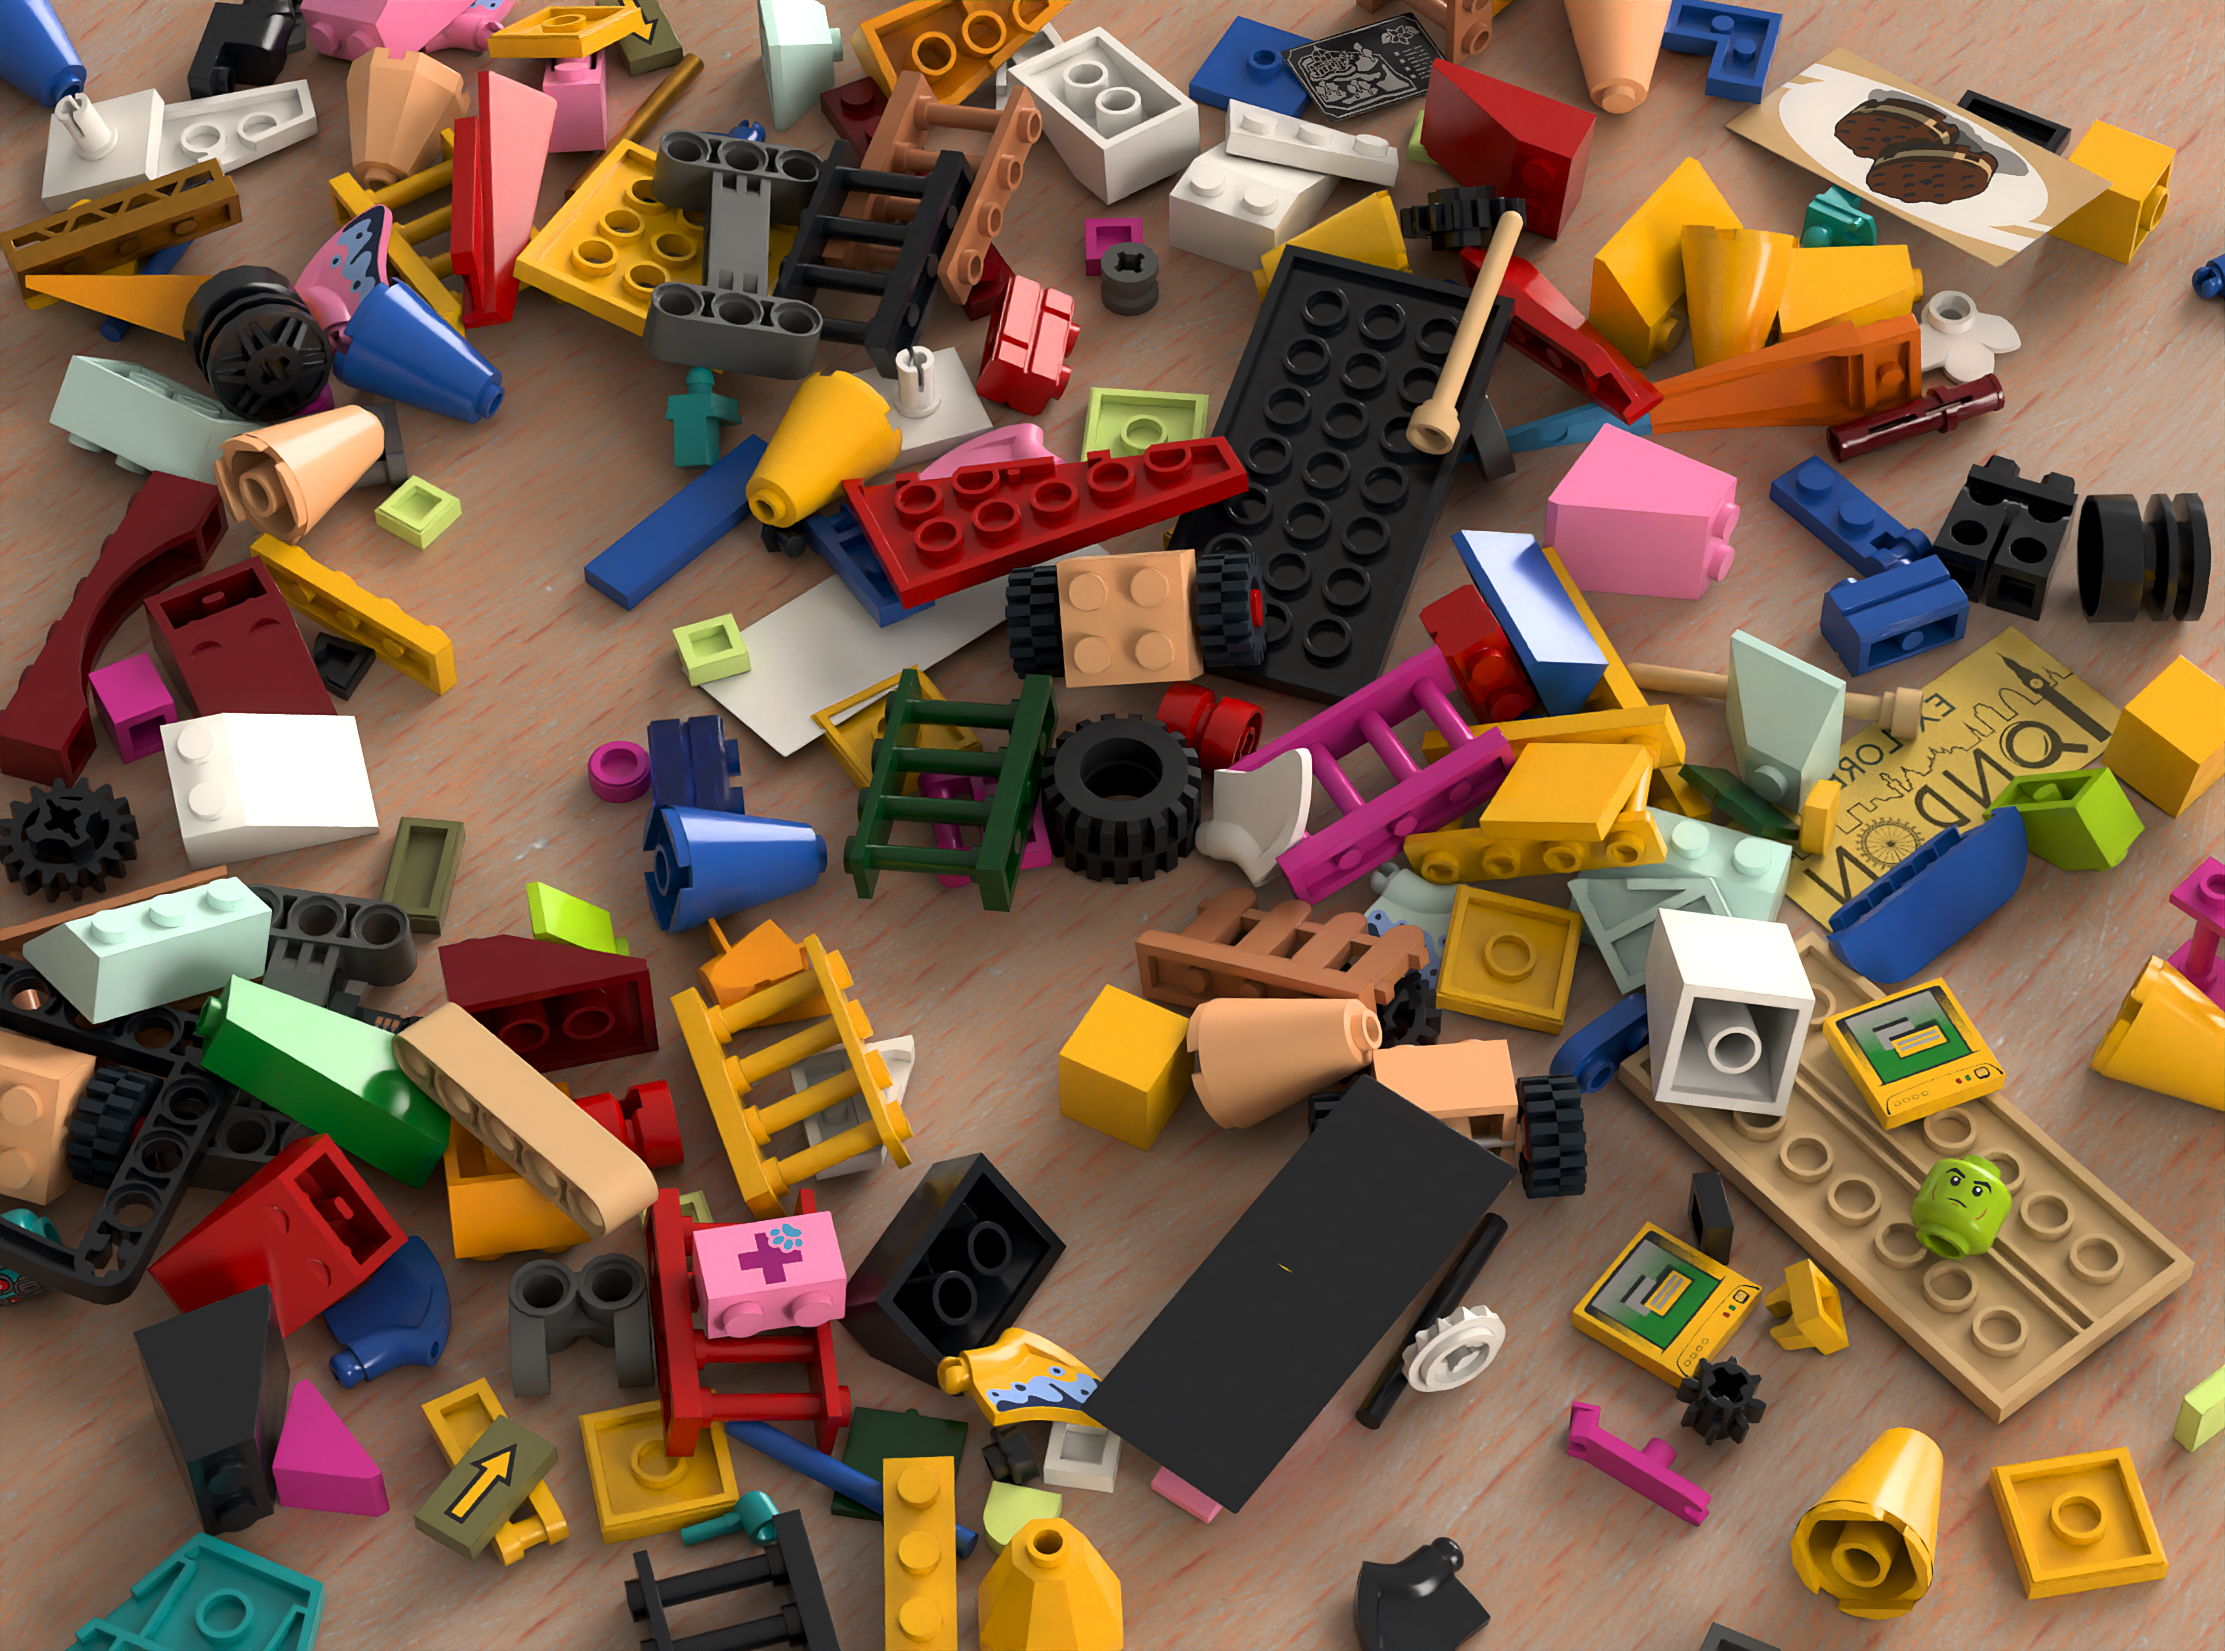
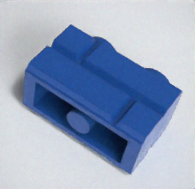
(1893, 614)

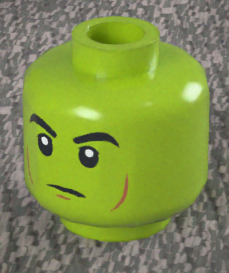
(1960, 1207)

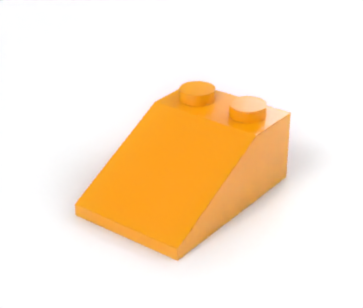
(496, 1207)

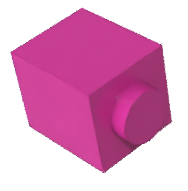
(132, 706)

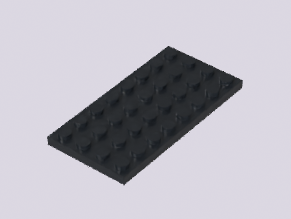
(1334, 485)

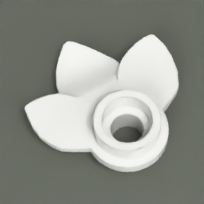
(1962, 338)

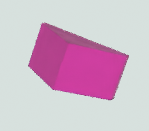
(323, 1463)

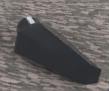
(784, 539)

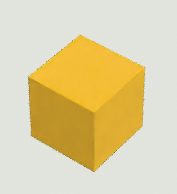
(2135, 203)
(2171, 738)
(1126, 1068)

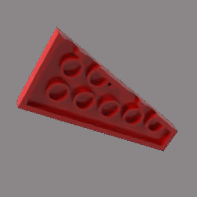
(1024, 512)

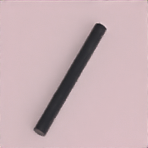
(1441, 1305)

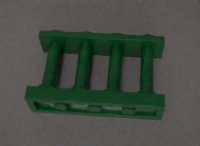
(1004, 817)

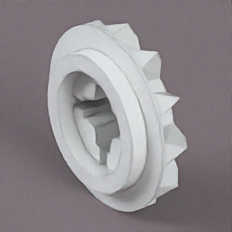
(1453, 1349)

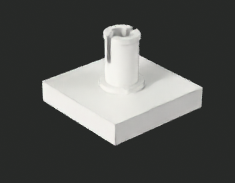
(101, 147)
(930, 404)

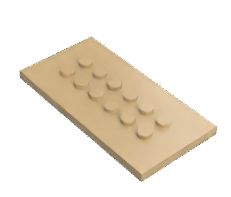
(1999, 1323)

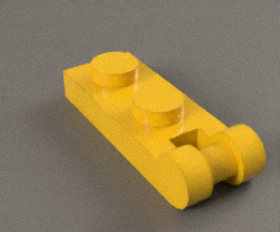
(456, 1425)

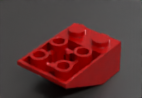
(295, 1224)

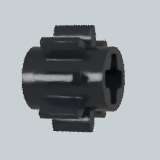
(1720, 1400)

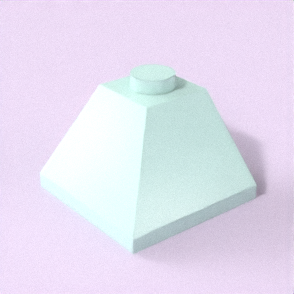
(796, 56)
(1781, 720)

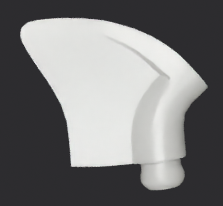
(1258, 815)

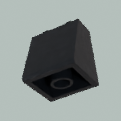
(221, 1403)

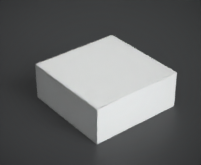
(1082, 1457)

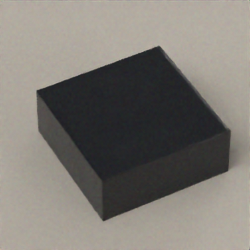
(1710, 1216)

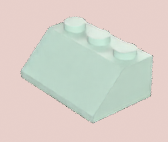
(144, 418)
(1745, 867)
(155, 949)

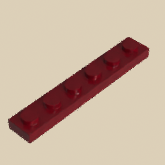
(855, 115)

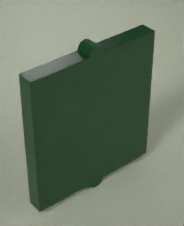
(1740, 802)
(891, 1434)

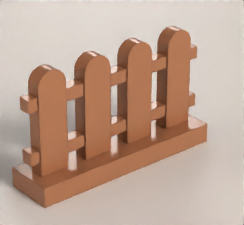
(1204, 967)

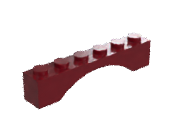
(161, 540)

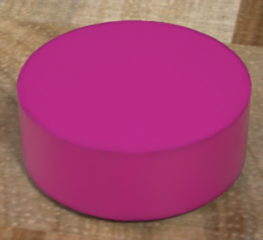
(619, 771)

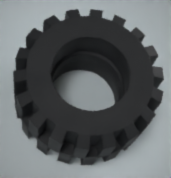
(1123, 836)

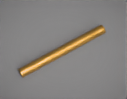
(647, 113)

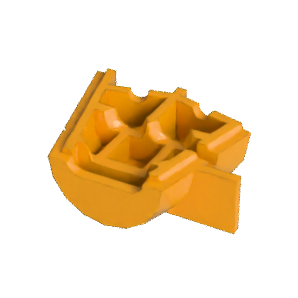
(754, 965)

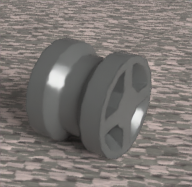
(1129, 279)

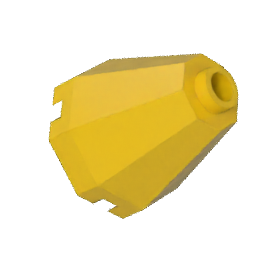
(1050, 1594)

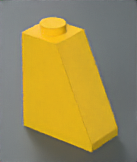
(1846, 285)

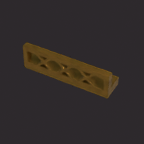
(128, 234)

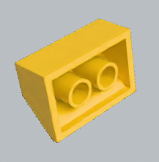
(1639, 273)

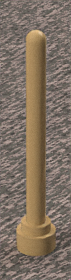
(1436, 422)
(1894, 711)

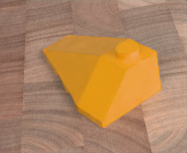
(948, 41)
(145, 300)

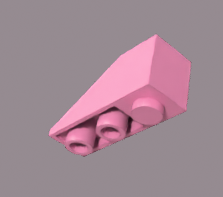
(581, 100)

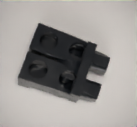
(2018, 517)

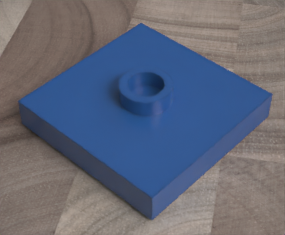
(1251, 70)

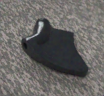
(1416, 1602)

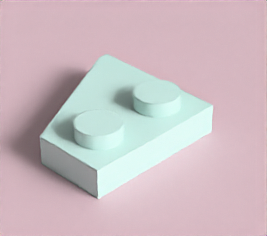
(1624, 915)

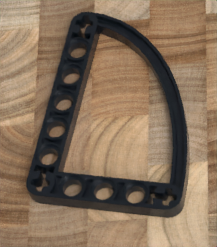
(73, 1269)

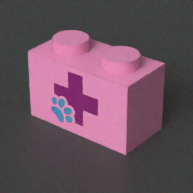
(769, 1275)

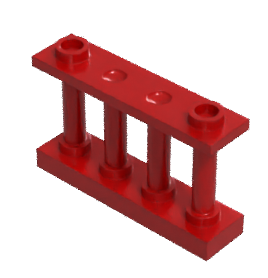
(685, 1350)

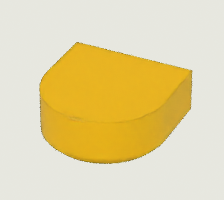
(1819, 817)

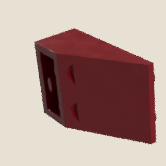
(235, 646)

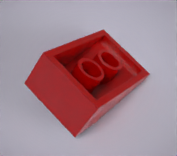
(1509, 140)

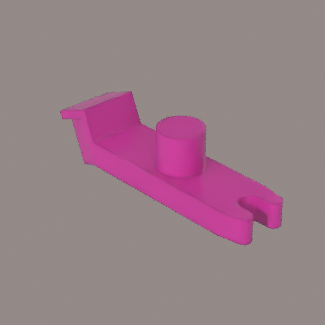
(1641, 1471)

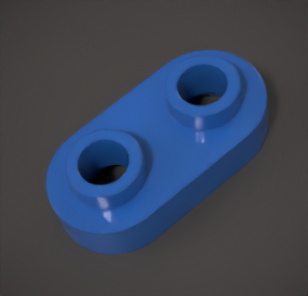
(1603, 1044)

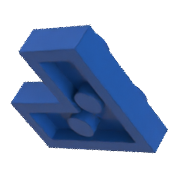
(1735, 37)

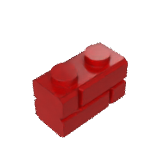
(1027, 346)
(1478, 656)

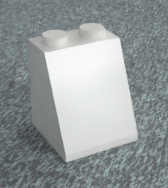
(1725, 1012)

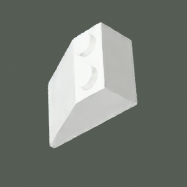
(1110, 114)
(1243, 206)
(266, 784)

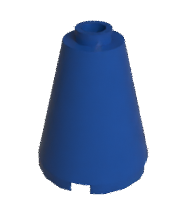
(38, 52)
(416, 357)
(724, 863)

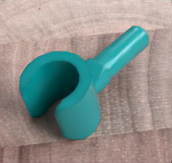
(751, 1512)

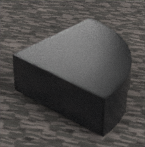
(341, 664)

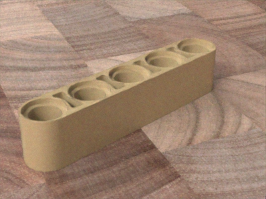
(525, 1120)

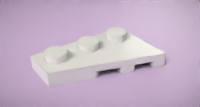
(235, 127)
(1306, 145)

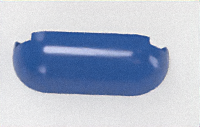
(1931, 899)

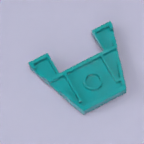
(212, 1601)

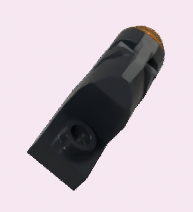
(246, 45)

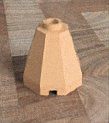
(398, 114)

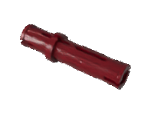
(1975, 398)

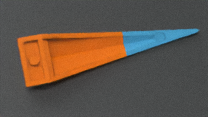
(1798, 382)

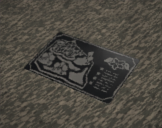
(1365, 66)

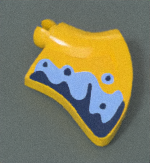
(1021, 1380)

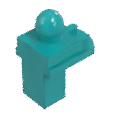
(1837, 222)
(698, 420)

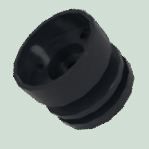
(257, 343)
(2156, 557)

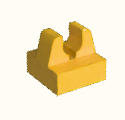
(1814, 1307)

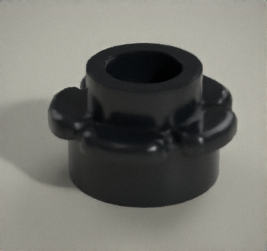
(1010, 1457)

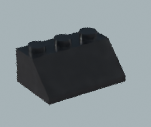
(949, 1269)

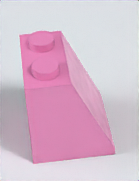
(356, 26)
(1642, 519)

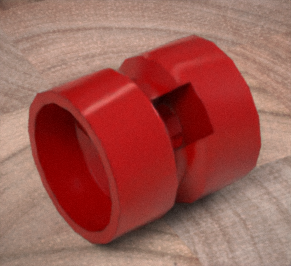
(1215, 730)
(641, 1121)

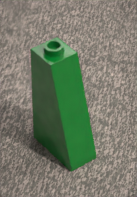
(325, 1075)

